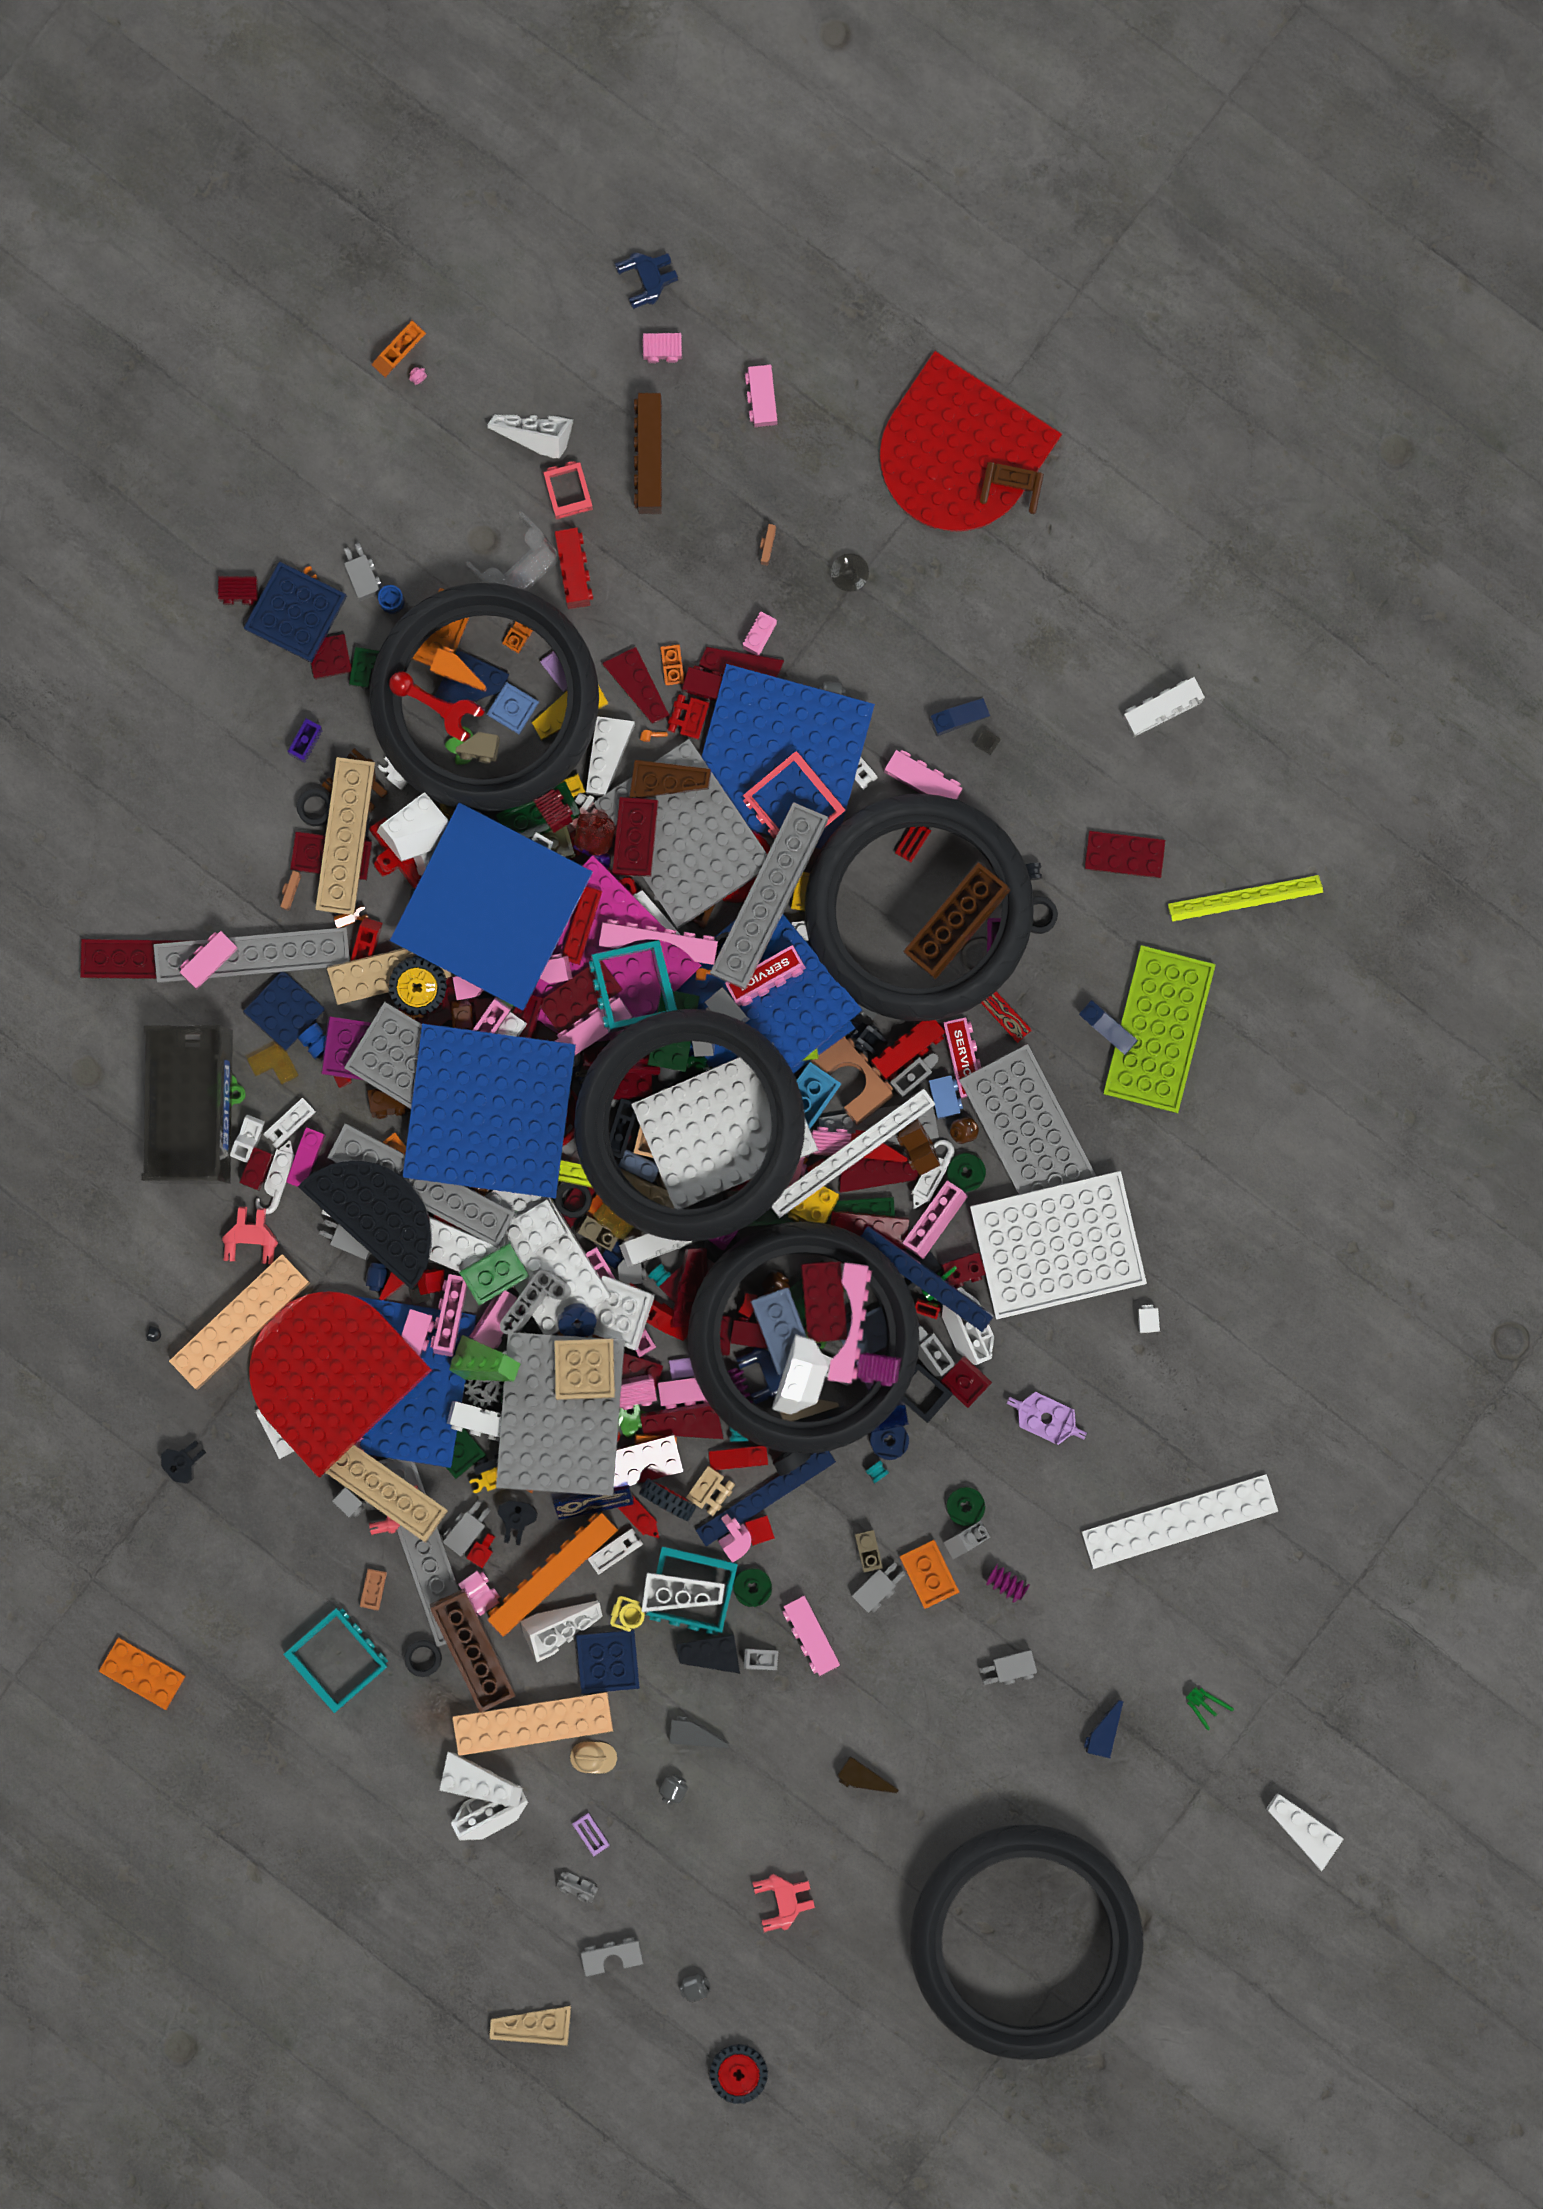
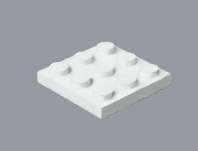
(624, 1313)

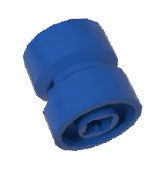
(391, 599)
(313, 1039)

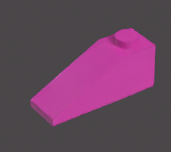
(305, 1156)

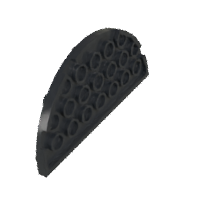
(378, 1212)

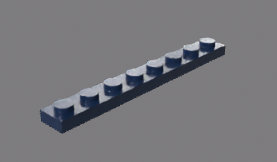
(930, 1282)
(766, 1496)

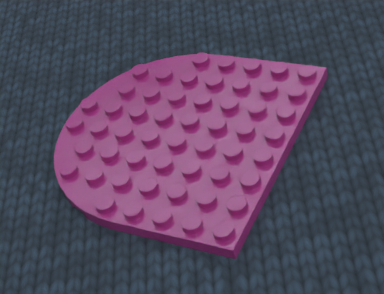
(634, 971)

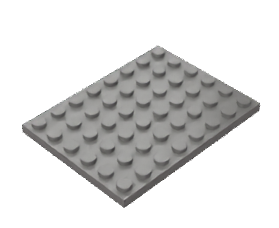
(699, 843)
(554, 1441)

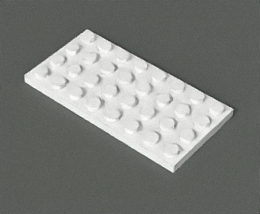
(561, 1257)

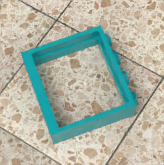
(599, 984)
(694, 1624)
(312, 1680)

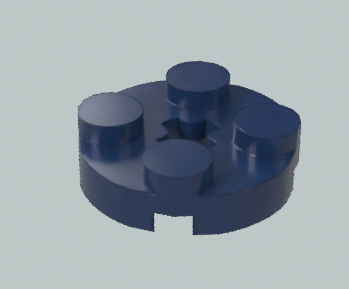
(577, 1311)
(896, 1449)

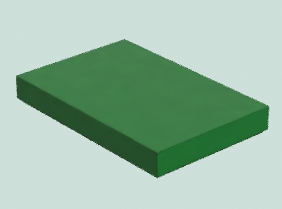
(494, 1274)

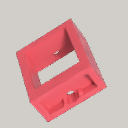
(571, 509)

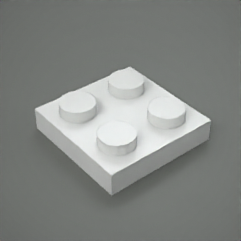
(541, 1226)

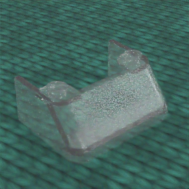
(530, 567)

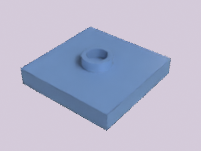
(512, 708)

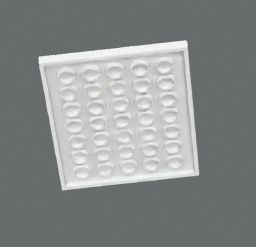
(709, 1132)
(1058, 1245)

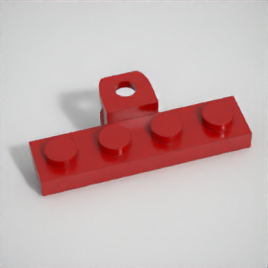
(392, 862)

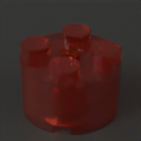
(594, 833)

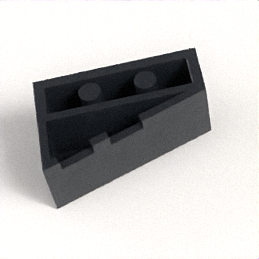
(711, 1653)

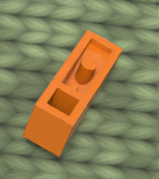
(398, 348)
(452, 667)

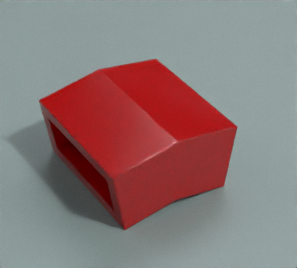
(431, 1281)
(927, 1304)
(747, 1308)
(760, 1530)

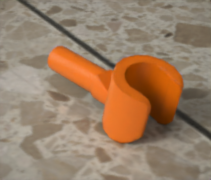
(646, 735)
(701, 974)

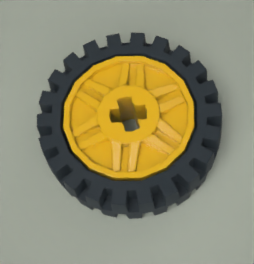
(422, 998)

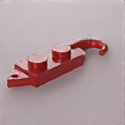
(640, 1518)

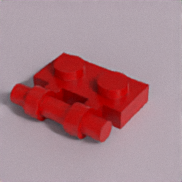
(694, 717)

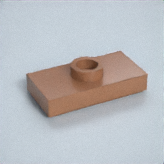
(767, 543)
(289, 890)
(373, 1589)

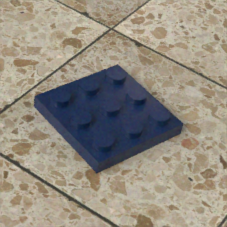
(284, 1011)
(607, 1662)

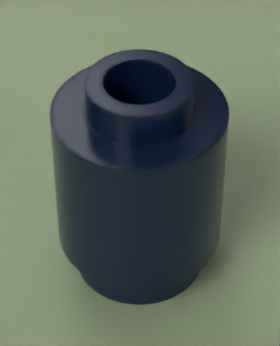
(376, 1277)

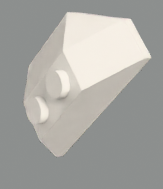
(966, 1338)
(801, 1377)
(482, 1818)

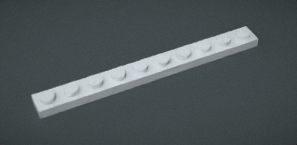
(852, 1152)

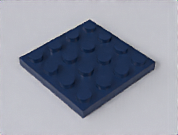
(295, 612)

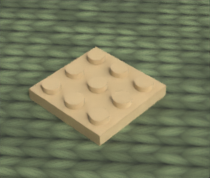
(584, 1369)

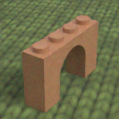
(875, 1092)

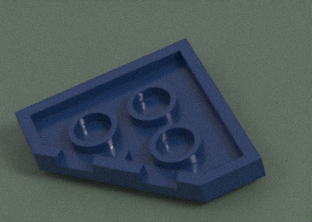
(491, 677)

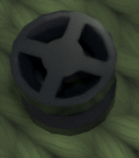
(1034, 871)

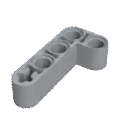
(531, 1305)

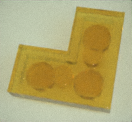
(274, 1058)

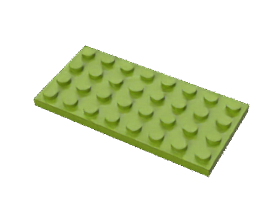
(1165, 1018)

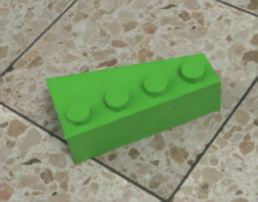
(481, 1362)

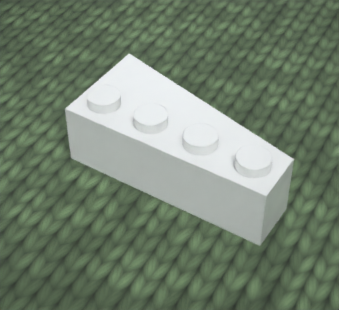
(1163, 707)
(607, 750)
(647, 1247)
(674, 1592)
(473, 1781)
(1309, 1834)

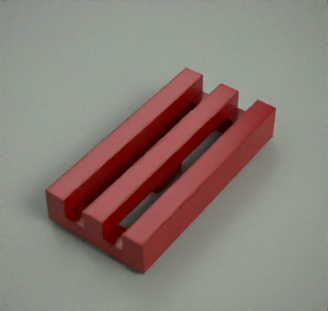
(904, 855)

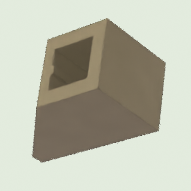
(480, 746)
(596, 1233)
(868, 1551)

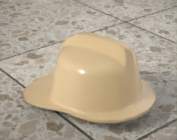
(593, 1757)

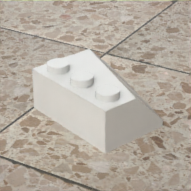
(414, 828)

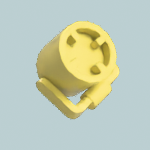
(629, 1615)

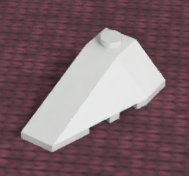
(543, 436)
(552, 1628)

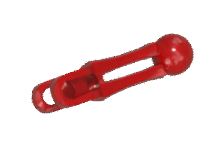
(452, 713)

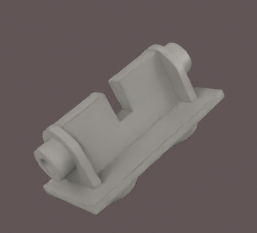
(570, 1885)

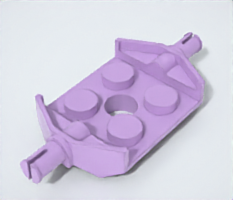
(1062, 1418)

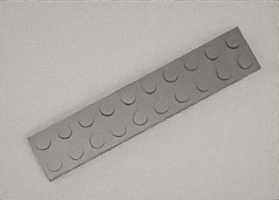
(769, 896)
(260, 954)
(448, 1201)
(426, 1560)

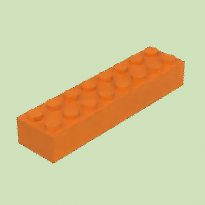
(549, 1577)

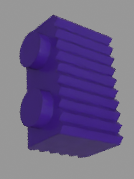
(305, 740)

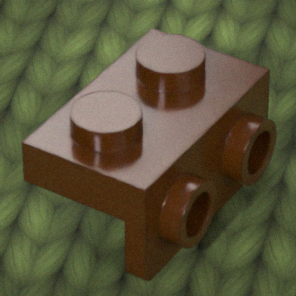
(383, 1105)

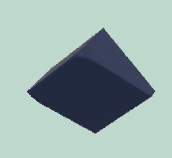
(613, 1257)

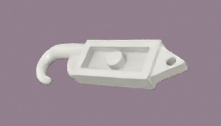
(278, 1176)
(929, 1181)

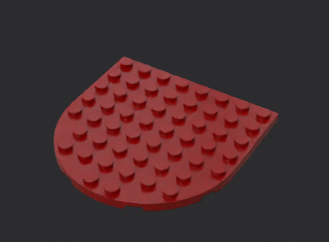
(941, 446)
(330, 1374)

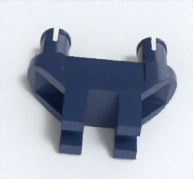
(649, 275)
(768, 1368)

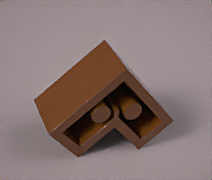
(918, 1147)

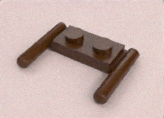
(1014, 478)

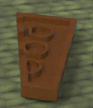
(663, 779)

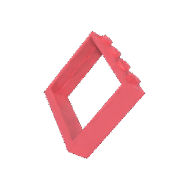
(764, 818)

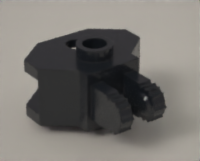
(867, 1037)
(182, 1461)
(516, 1520)

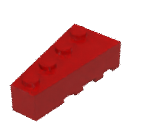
(572, 568)
(907, 1048)

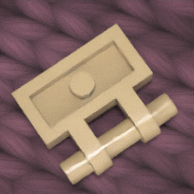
(706, 1486)

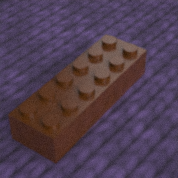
(649, 456)
(956, 920)
(472, 1650)

